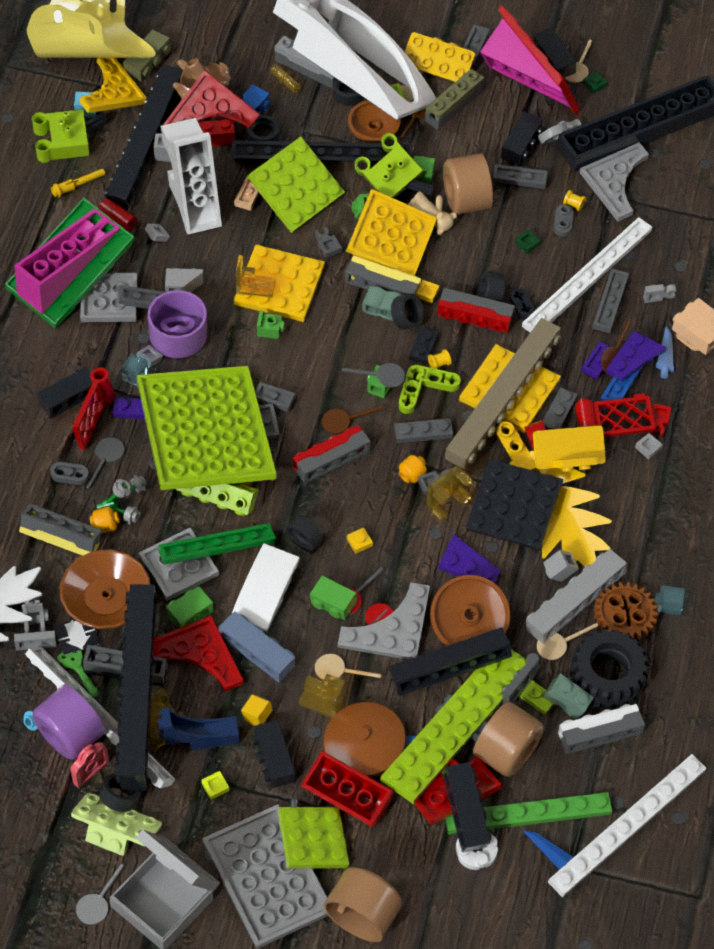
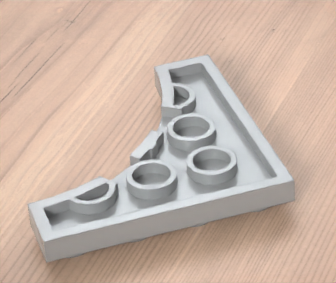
(609, 176)
(394, 635)

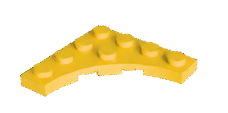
(117, 89)

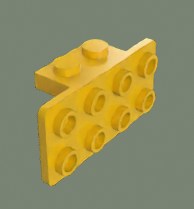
(439, 57)
(569, 448)

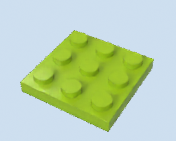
(313, 837)

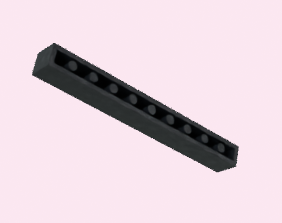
(141, 142)
(323, 150)

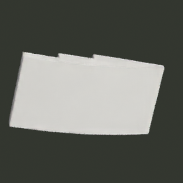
(266, 586)

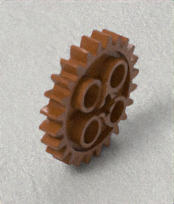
(643, 610)

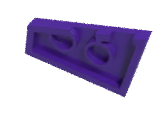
(634, 354)
(463, 560)

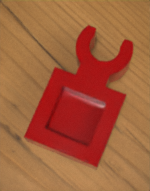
(661, 417)

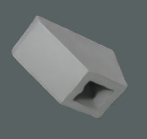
(183, 279)

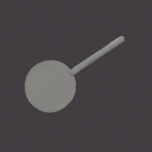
(93, 907)

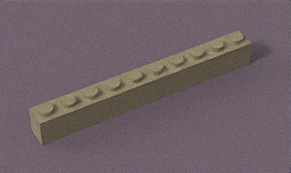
(502, 394)

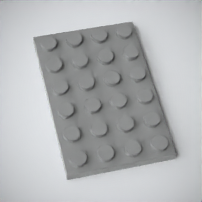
(256, 875)

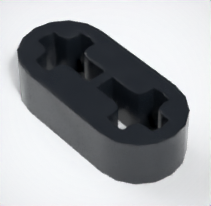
(525, 303)

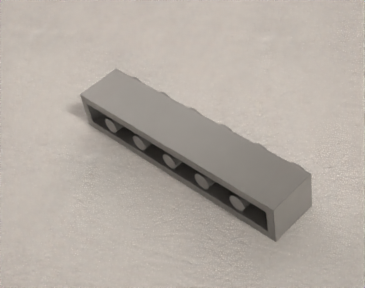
(575, 596)

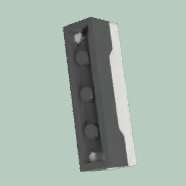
(601, 728)

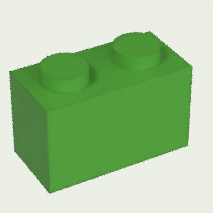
(333, 598)
(189, 608)

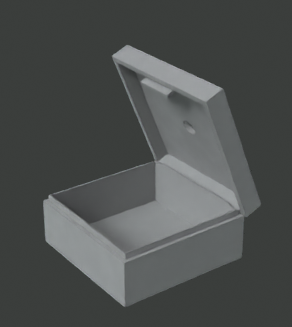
(164, 892)

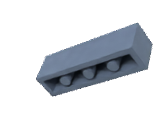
(257, 646)

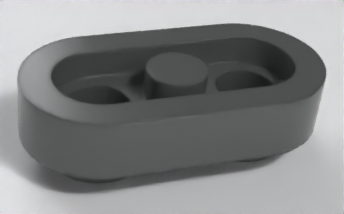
(563, 220)
(70, 473)

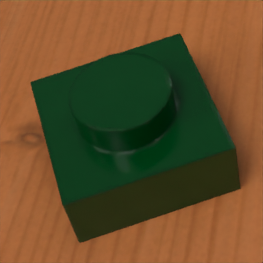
(595, 82)
(527, 241)

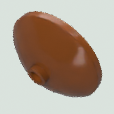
(371, 122)

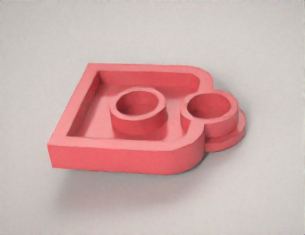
(89, 762)

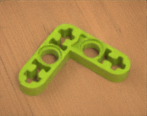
(423, 380)

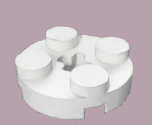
(480, 858)

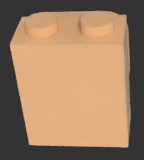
(696, 326)

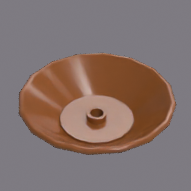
(97, 575)

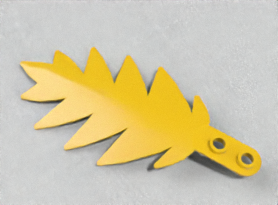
(566, 521)

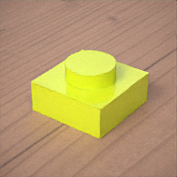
(215, 785)

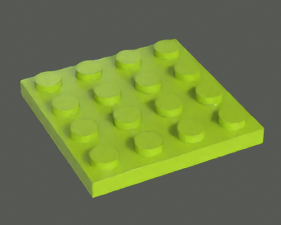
(295, 184)

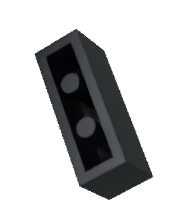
(555, 51)
(522, 138)
(65, 393)
(273, 754)

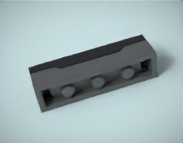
(108, 663)

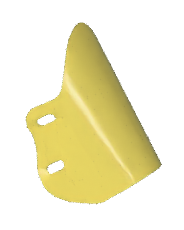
(84, 31)

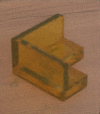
(250, 284)
(323, 696)

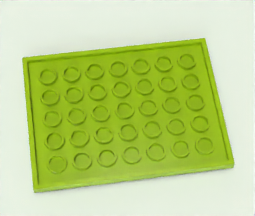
(205, 428)

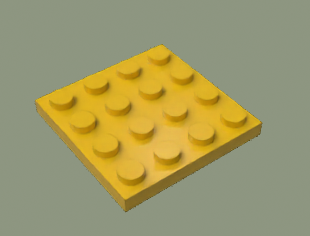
(391, 233)
(294, 283)
(532, 398)

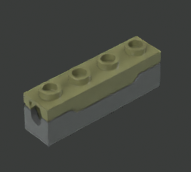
(454, 99)

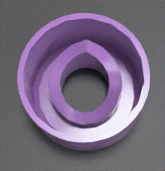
(190, 322)
(68, 722)

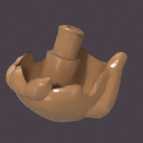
(194, 69)

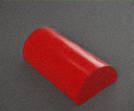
(348, 789)

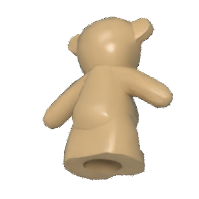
(444, 219)

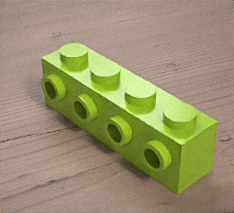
(232, 496)

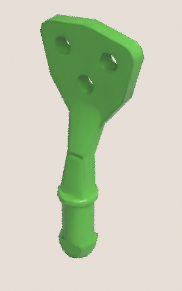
(77, 666)

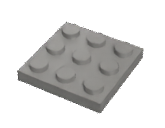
(102, 300)
(179, 576)

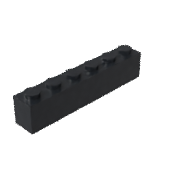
(450, 661)

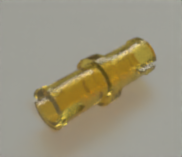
(285, 78)

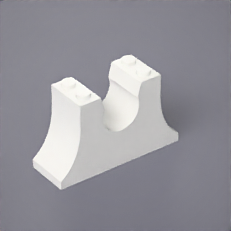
(192, 175)

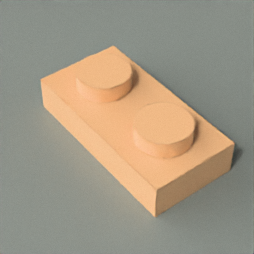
(247, 195)

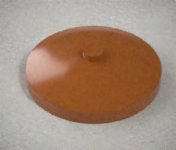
(467, 609)
(365, 737)

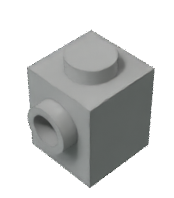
(560, 565)

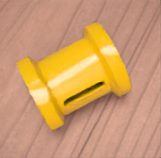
(574, 200)
(439, 359)

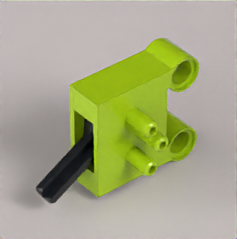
(67, 134)
(394, 171)

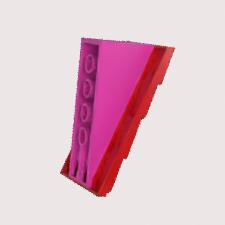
(517, 57)

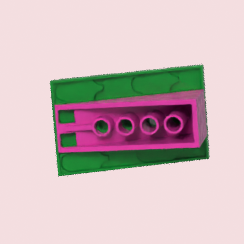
(69, 262)

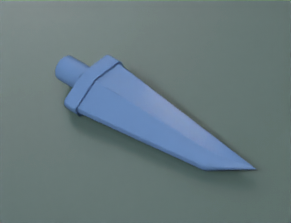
(665, 360)

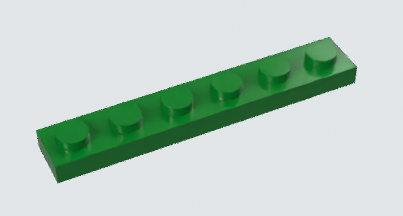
(216, 543)

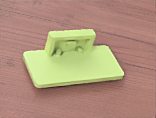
(112, 828)

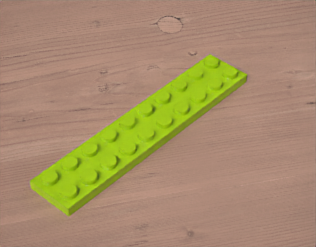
(451, 728)

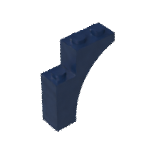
(197, 732)

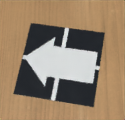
(75, 636)

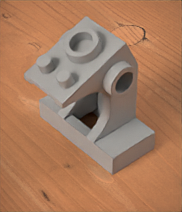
(44, 638)

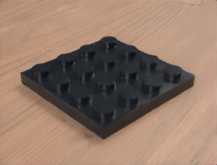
(514, 504)

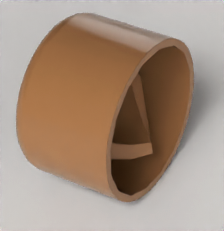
(467, 184)
(508, 739)
(363, 904)

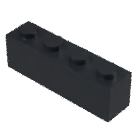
(466, 807)

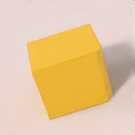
(256, 710)

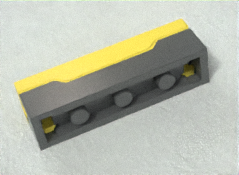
(370, 274)
(59, 530)

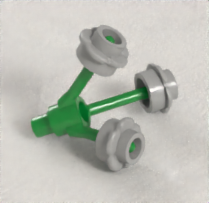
(121, 489)

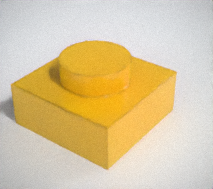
(427, 291)
(359, 540)

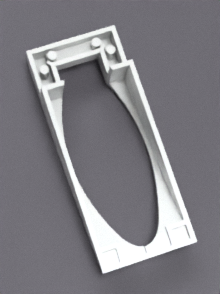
(348, 29)

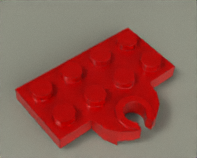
(434, 801)

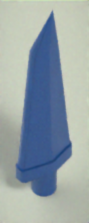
(554, 853)

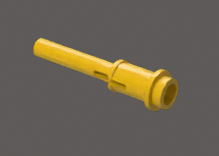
(58, 190)

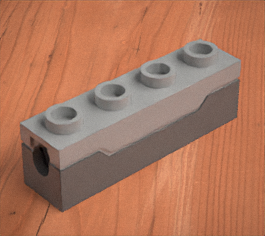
(293, 59)

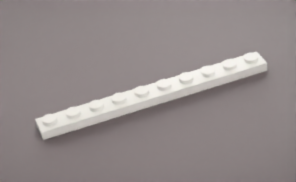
(589, 274)
(58, 675)
(626, 825)

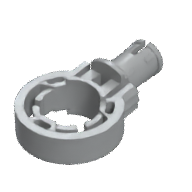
(552, 133)

